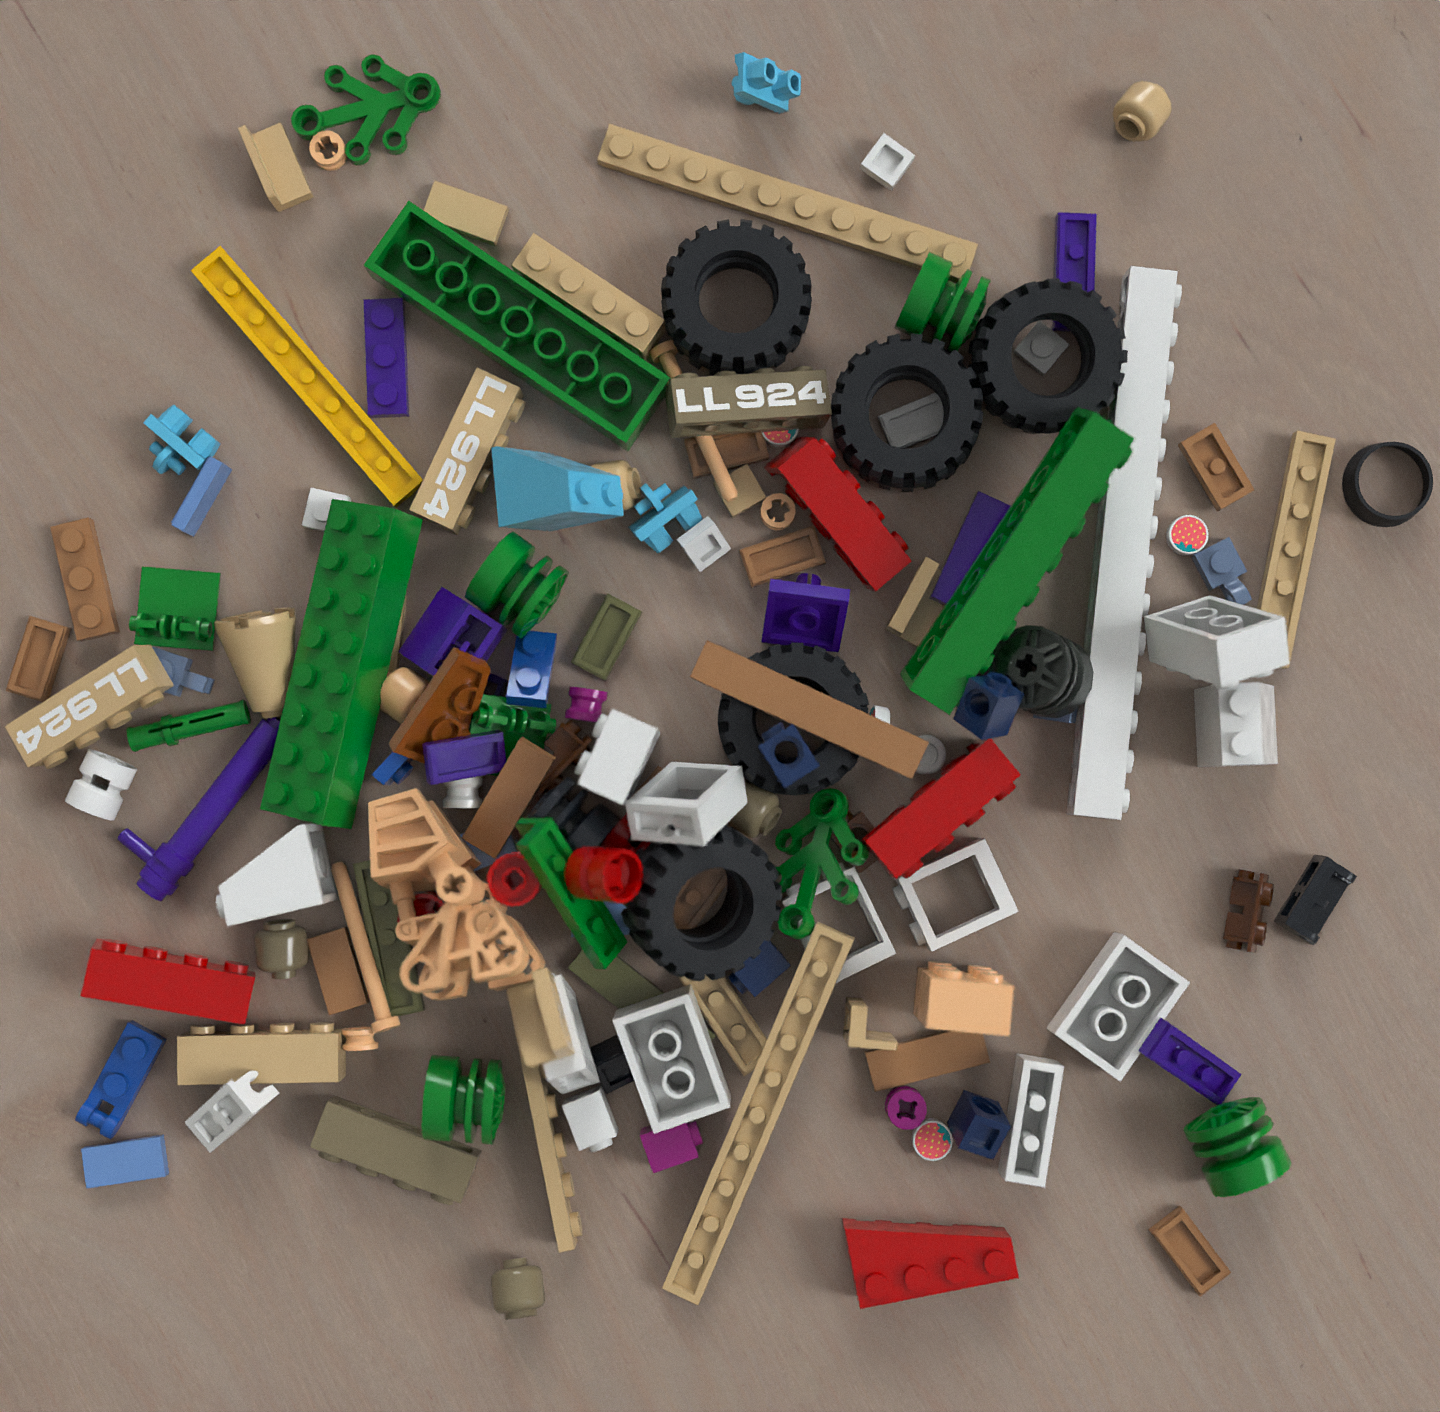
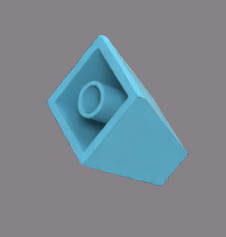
(551, 491)

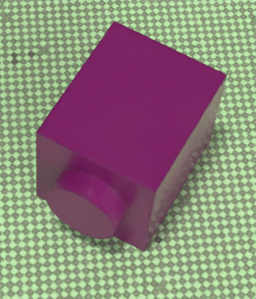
(671, 1145)

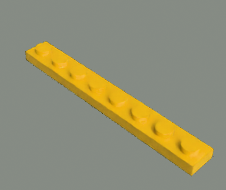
(308, 376)

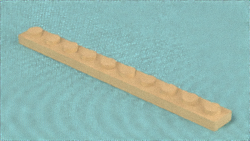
(781, 201)
(758, 1112)

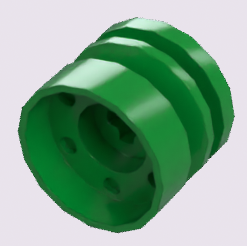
(943, 303)
(510, 580)
(462, 1099)
(1237, 1146)

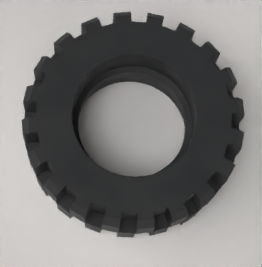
(736, 249)
(1098, 345)
(918, 362)
(738, 720)
(729, 935)

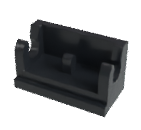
(1314, 898)

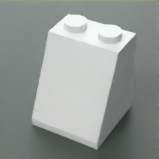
(1236, 725)
(281, 879)

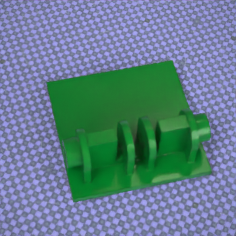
(176, 608)
(513, 721)

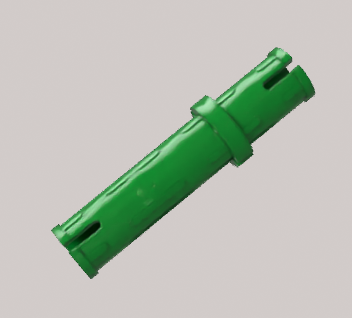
(173, 729)

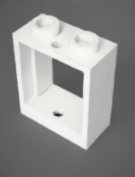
(691, 798)
(991, 878)
(868, 954)
(577, 1069)

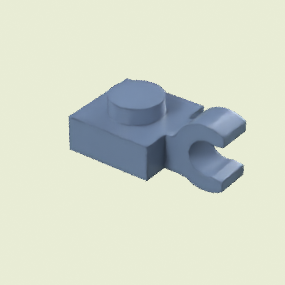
(1220, 567)
(179, 672)

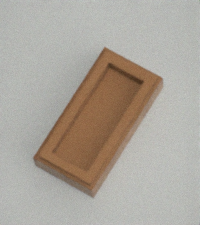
(734, 449)
(782, 556)
(38, 659)
(338, 971)
(1189, 1251)

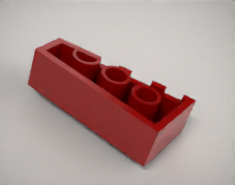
(840, 511)
(942, 808)
(168, 981)
(924, 1259)

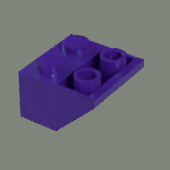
(450, 624)

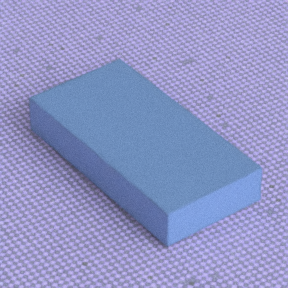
(201, 496)
(125, 1161)

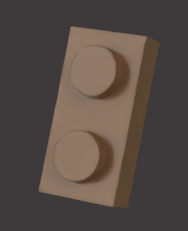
(1216, 467)

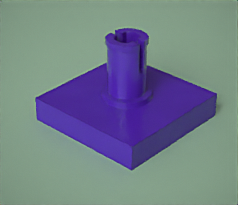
(805, 613)

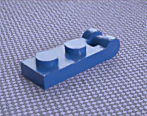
(121, 1078)

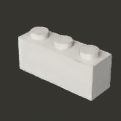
(1032, 1120)

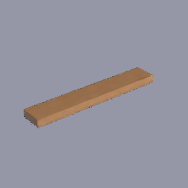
(809, 709)

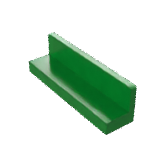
(587, 919)

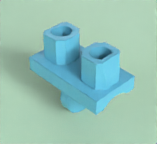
(764, 83)
(169, 428)
(678, 505)

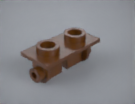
(567, 749)
(1248, 926)

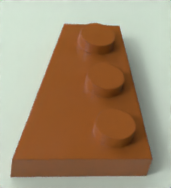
(444, 705)

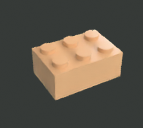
(963, 1000)

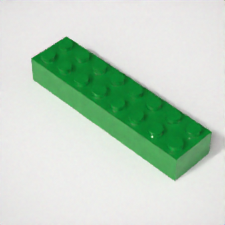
(518, 325)
(1017, 557)
(341, 663)

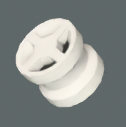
(463, 793)

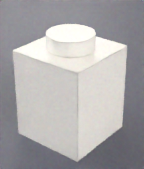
(591, 1119)

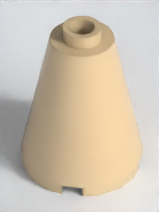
(261, 655)

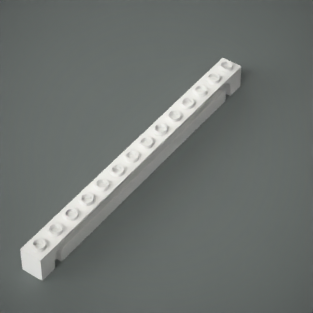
(1122, 549)

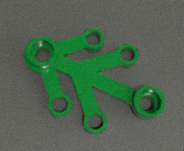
(373, 107)
(817, 857)

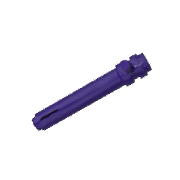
(177, 855)

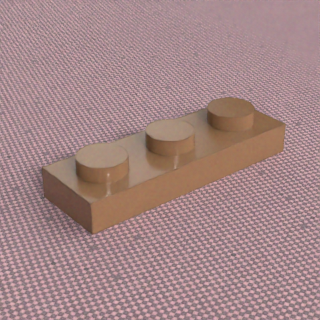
(85, 579)

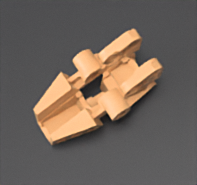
(422, 851)

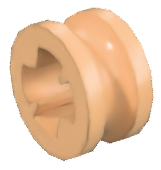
(318, 142)
(767, 507)
(359, 1039)

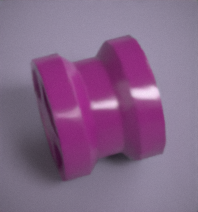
(585, 704)
(900, 1101)

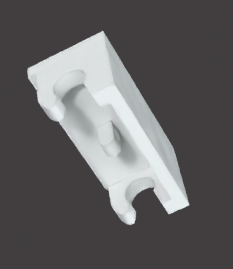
(229, 1110)

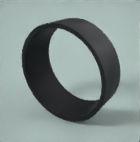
(1352, 491)

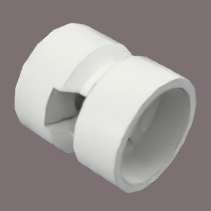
(95, 797)

